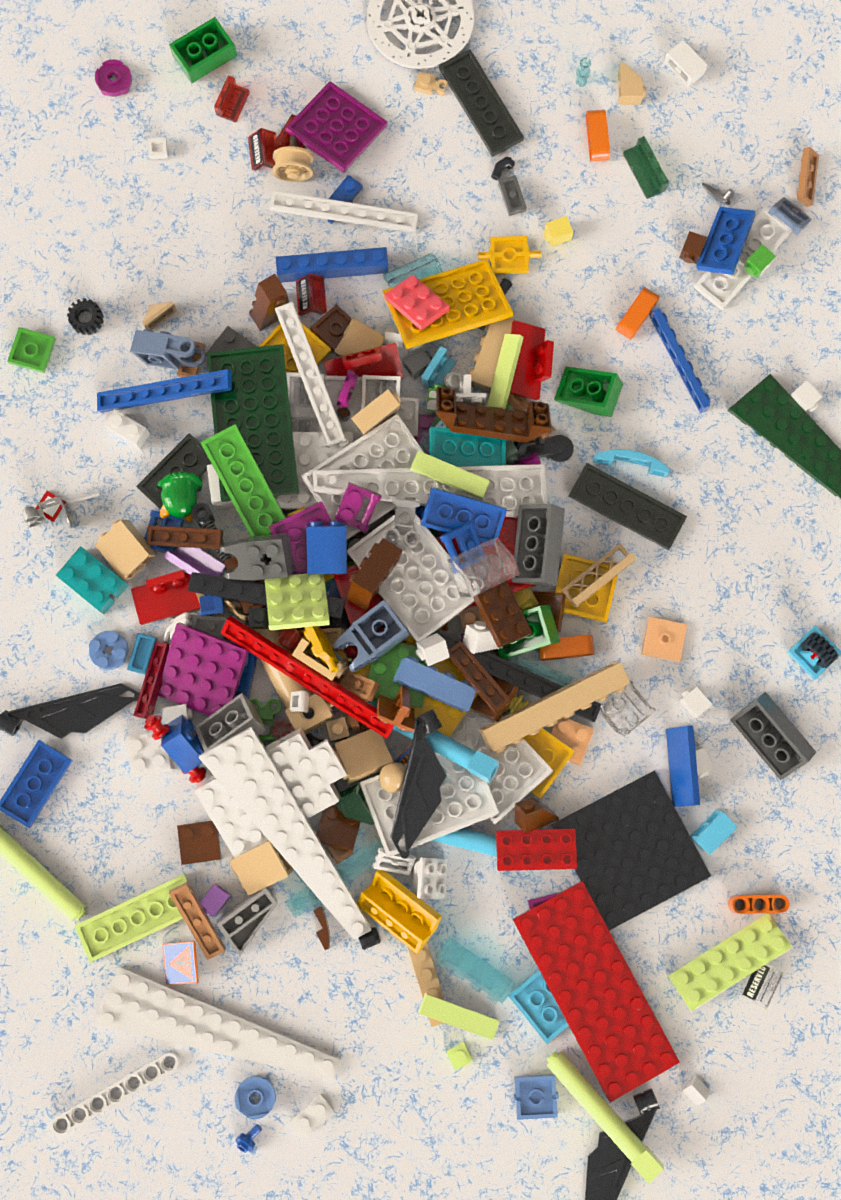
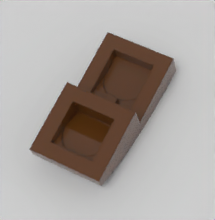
(324, 933)

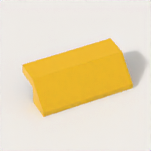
(399, 911)

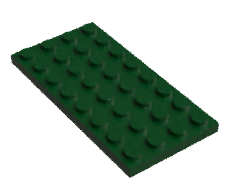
(259, 410)

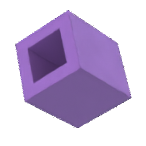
(215, 900)

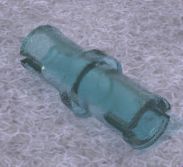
(583, 71)

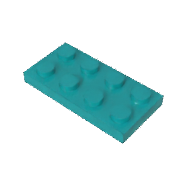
(466, 449)

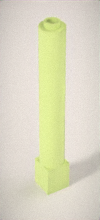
(40, 877)
(640, 1155)

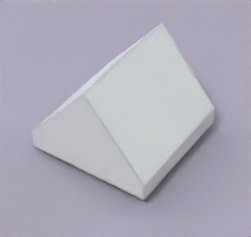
(392, 336)
(299, 701)
(696, 1091)

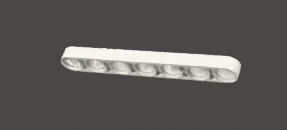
(108, 1099)

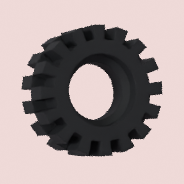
(80, 307)

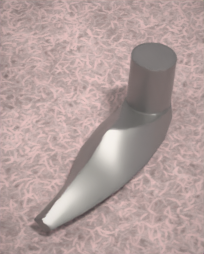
(723, 198)

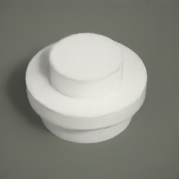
(452, 380)

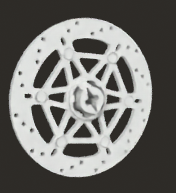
(422, 25)

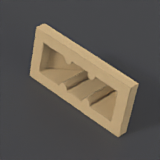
(157, 314)

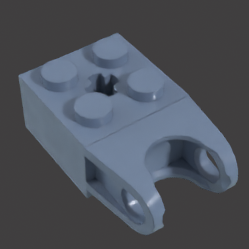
(165, 349)
(366, 635)

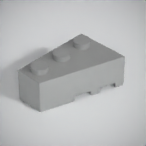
(246, 918)

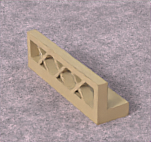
(604, 579)

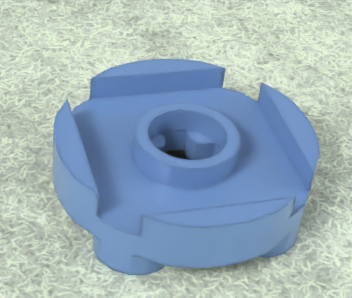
(104, 660)
(265, 1103)

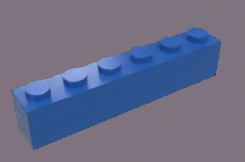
(333, 264)

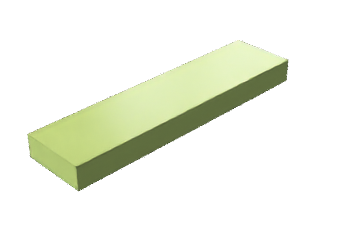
(505, 371)
(449, 475)
(458, 1016)

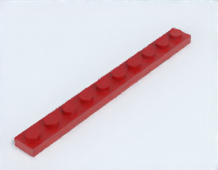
(305, 675)

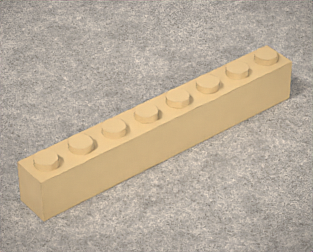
(554, 706)

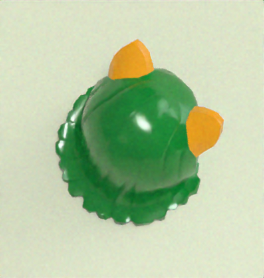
(179, 494)

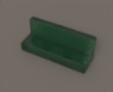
(646, 168)

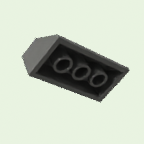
(538, 544)
(773, 736)

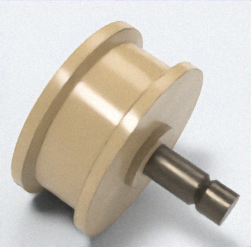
(292, 163)

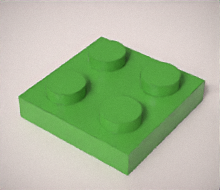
(31, 350)

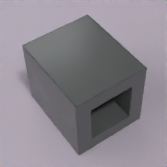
(417, 362)

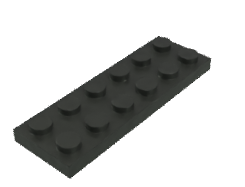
(481, 102)
(627, 506)

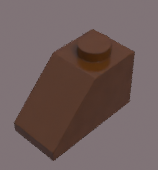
(533, 814)

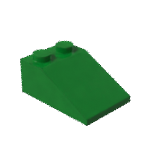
(589, 390)

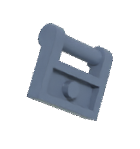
(790, 215)

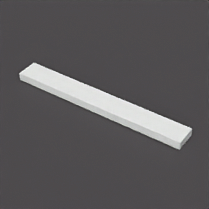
(343, 211)
(310, 374)

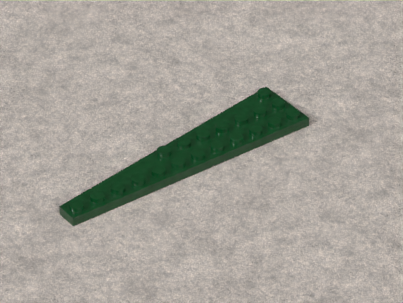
(792, 431)

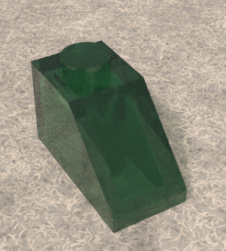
(354, 805)

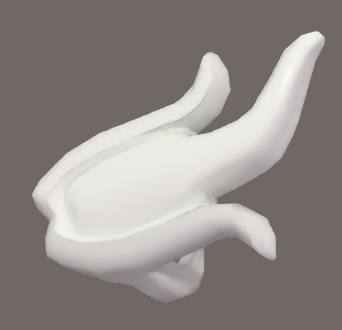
(183, 618)

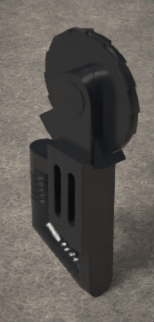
(557, 448)

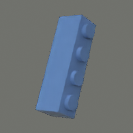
(435, 684)

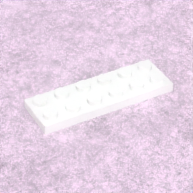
(723, 287)

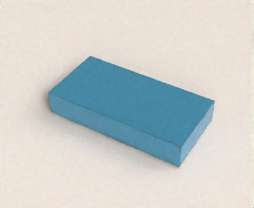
(141, 653)

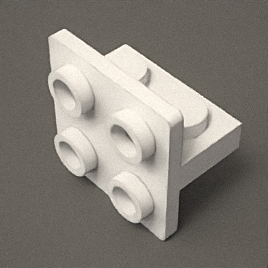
(465, 393)
(429, 878)

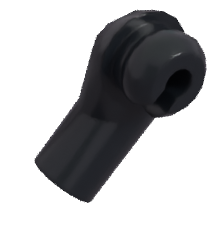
(506, 162)

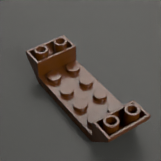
(491, 421)

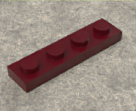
(152, 681)

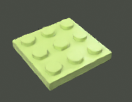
(297, 601)

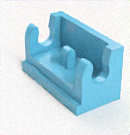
(713, 831)

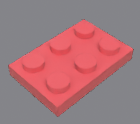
(416, 302)

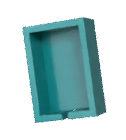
(91, 580)

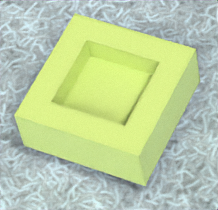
(459, 1055)

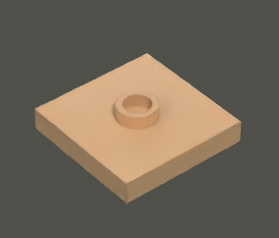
(664, 639)

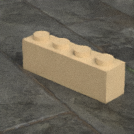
(487, 358)

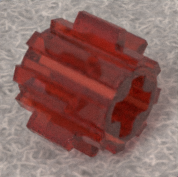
(290, 638)
(278, 725)

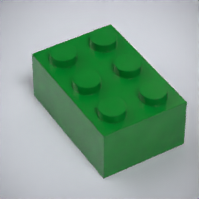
(203, 50)
(543, 633)

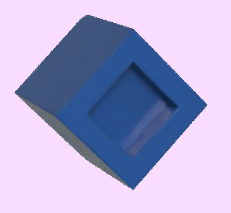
(211, 605)

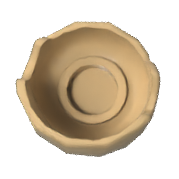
(392, 777)

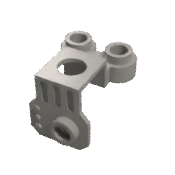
(34, 517)
(401, 530)

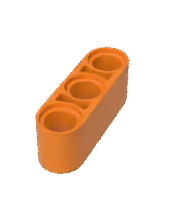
(597, 135)
(637, 313)
(568, 648)
(767, 903)

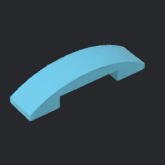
(655, 466)

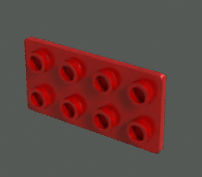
(375, 361)
(533, 361)
(164, 597)
(536, 850)

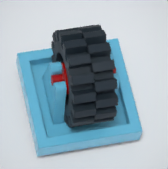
(814, 652)

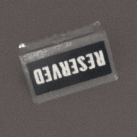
(761, 985)

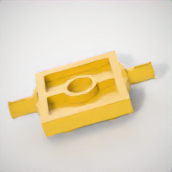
(509, 255)
(322, 647)

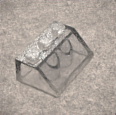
(482, 568)

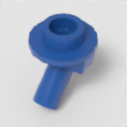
(245, 1142)

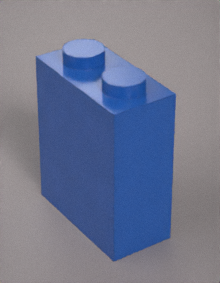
(326, 548)

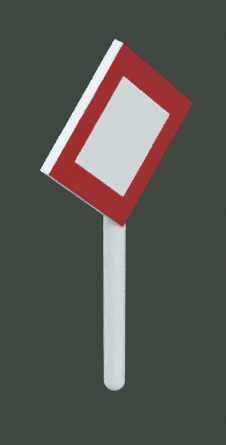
(54, 511)

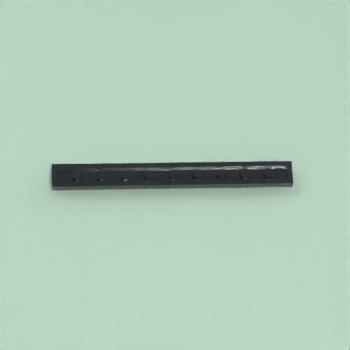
(519, 676)

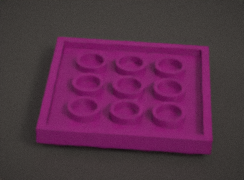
(336, 126)
(201, 670)

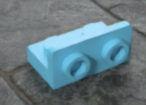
(437, 369)

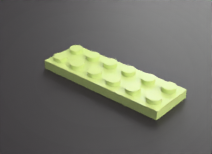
(130, 920)
(729, 962)

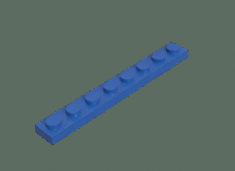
(165, 391)

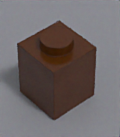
(692, 247)

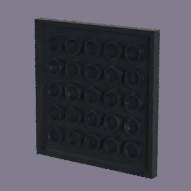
(633, 850)

